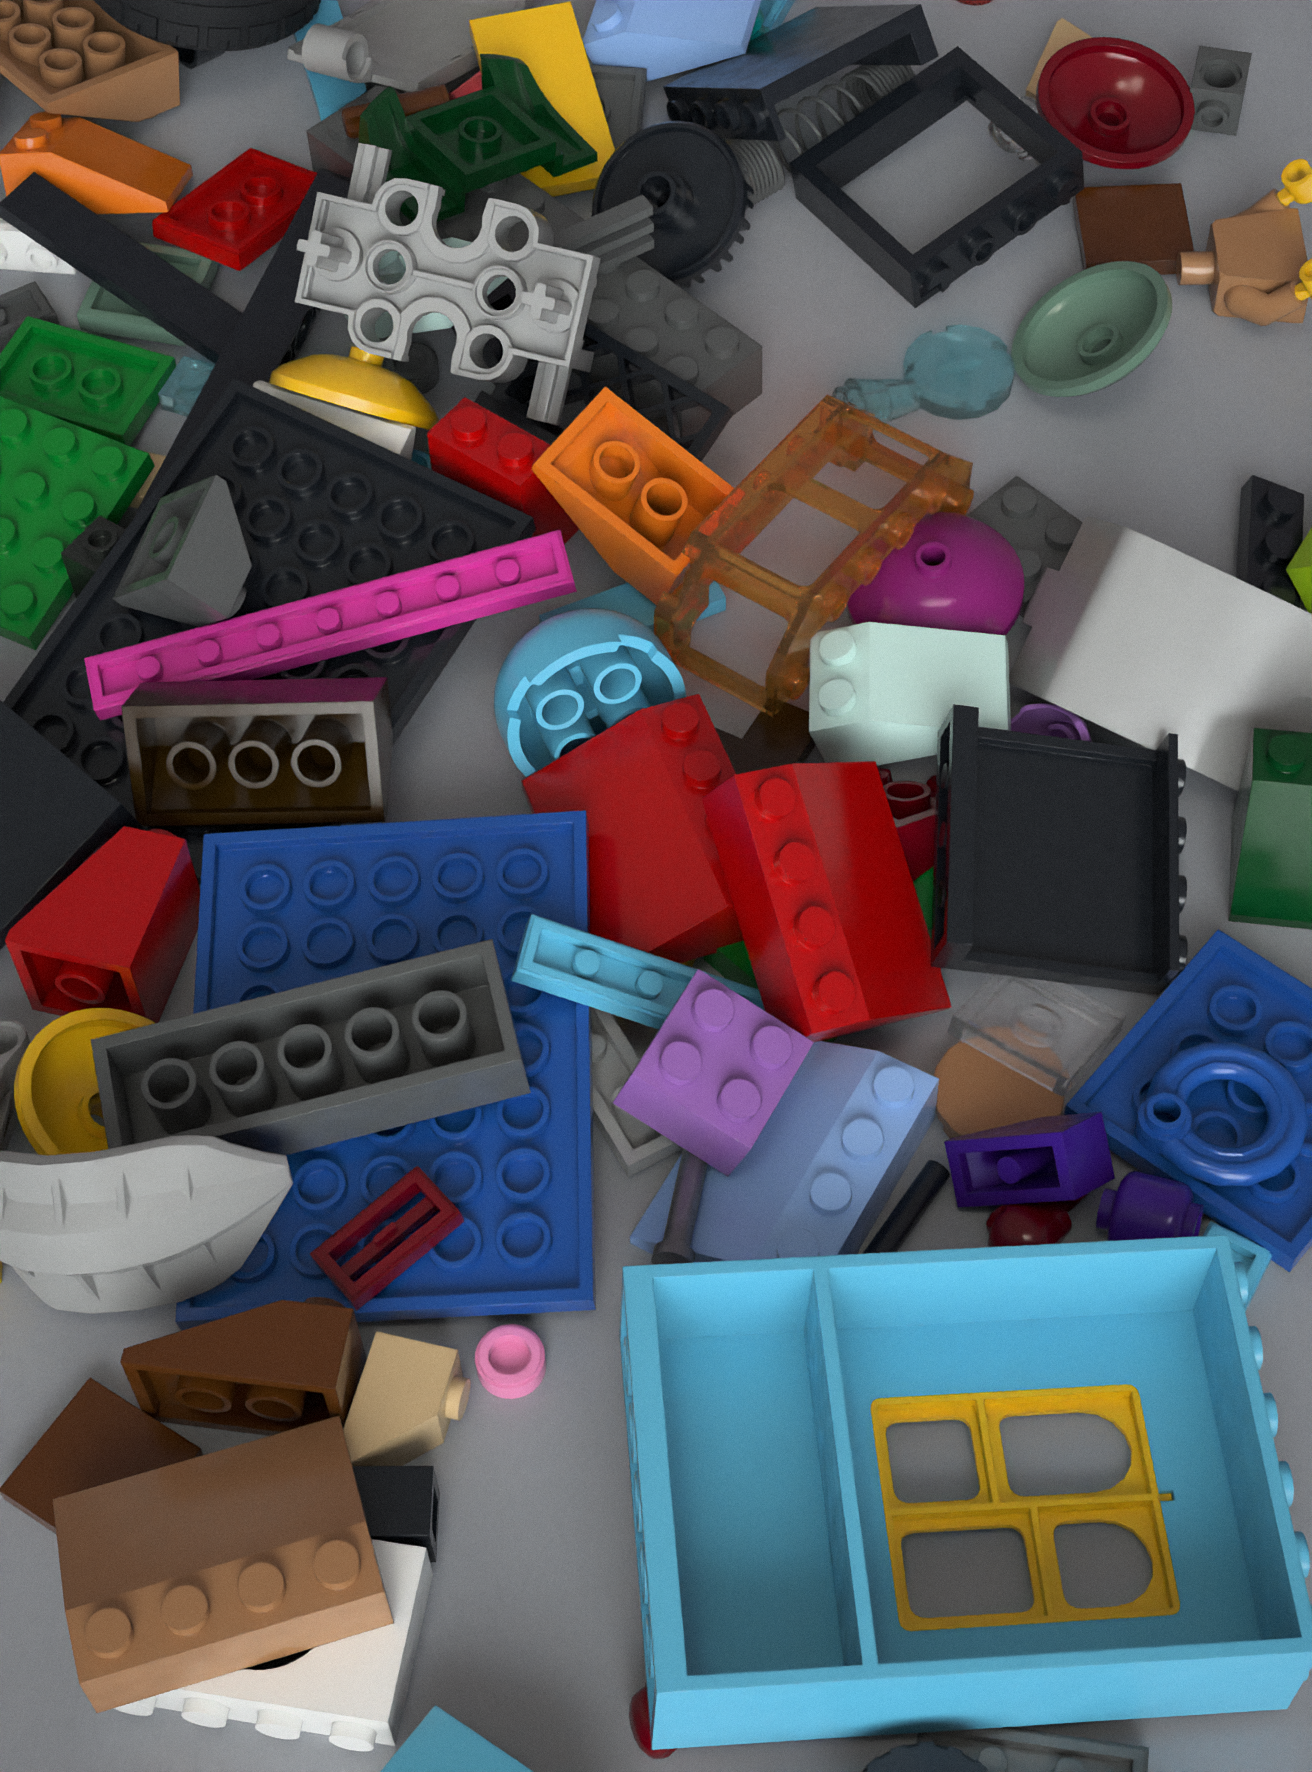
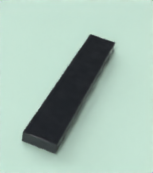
(121, 265)

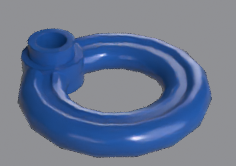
(1203, 1160)

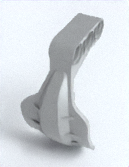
(132, 1219)

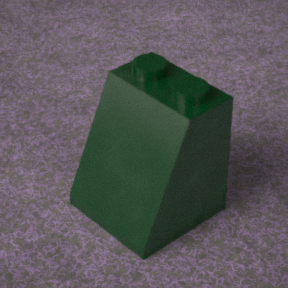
(1273, 833)

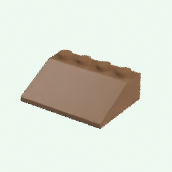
(85, 62)
(217, 1565)

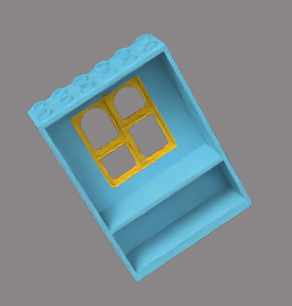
(777, 1516)

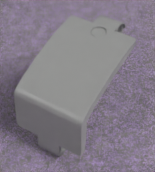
(399, 42)
(1166, 648)

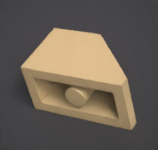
(404, 1401)

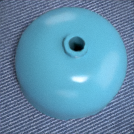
(578, 680)

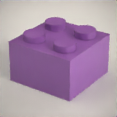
(713, 1073)

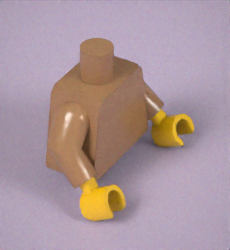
(1258, 257)

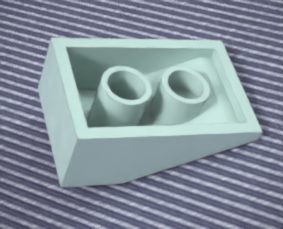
(890, 686)

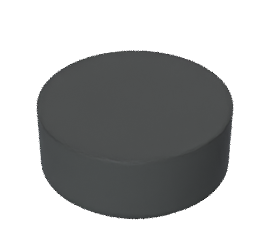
(420, 369)

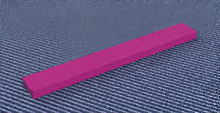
(339, 621)

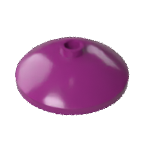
(970, 591)

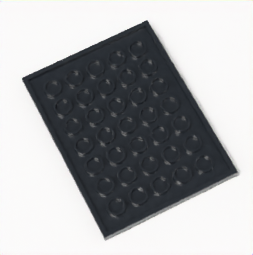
(315, 519)

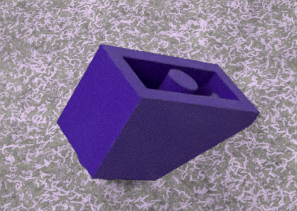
(1031, 1161)

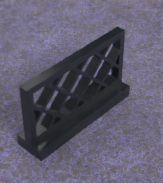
(698, 444)

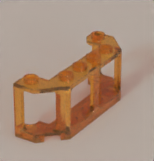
(828, 433)

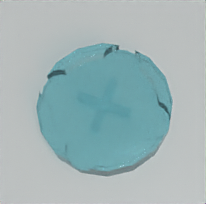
(960, 372)

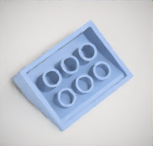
(668, 33)
(815, 1167)

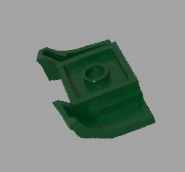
(475, 136)

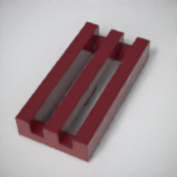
(404, 1255)

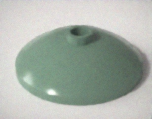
(1092, 329)

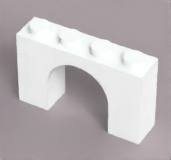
(337, 1689)

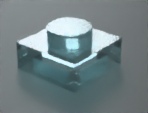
(184, 385)

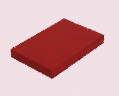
(237, 210)

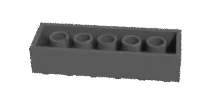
(320, 1058)

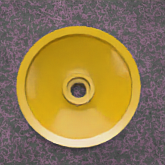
(357, 384)
(59, 1083)

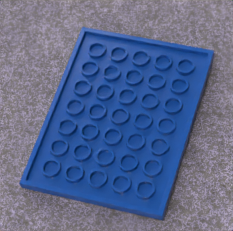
(520, 1170)

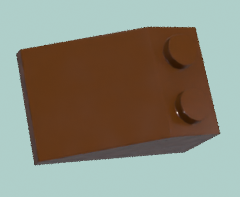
(253, 1369)

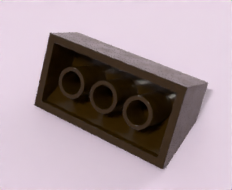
(259, 751)

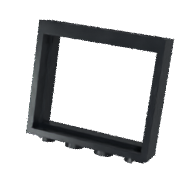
(898, 119)

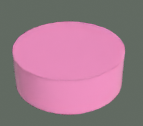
(510, 1361)

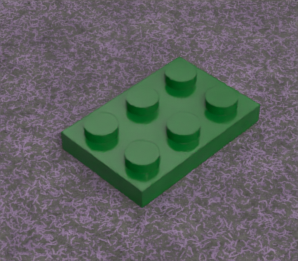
(83, 378)

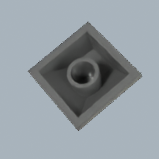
(189, 558)

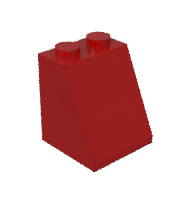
(496, 461)
(112, 929)

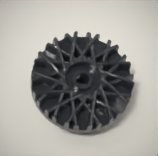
(694, 194)

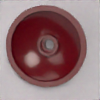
(1116, 102)

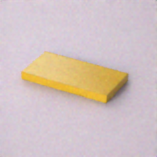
(555, 54)

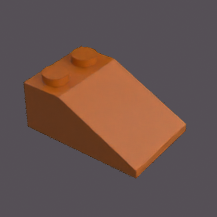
(93, 165)
(630, 492)

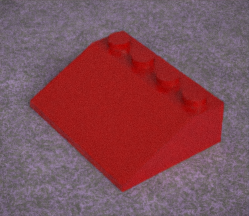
(649, 836)
(824, 897)

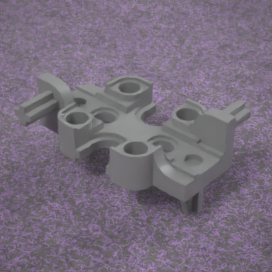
(550, 281)

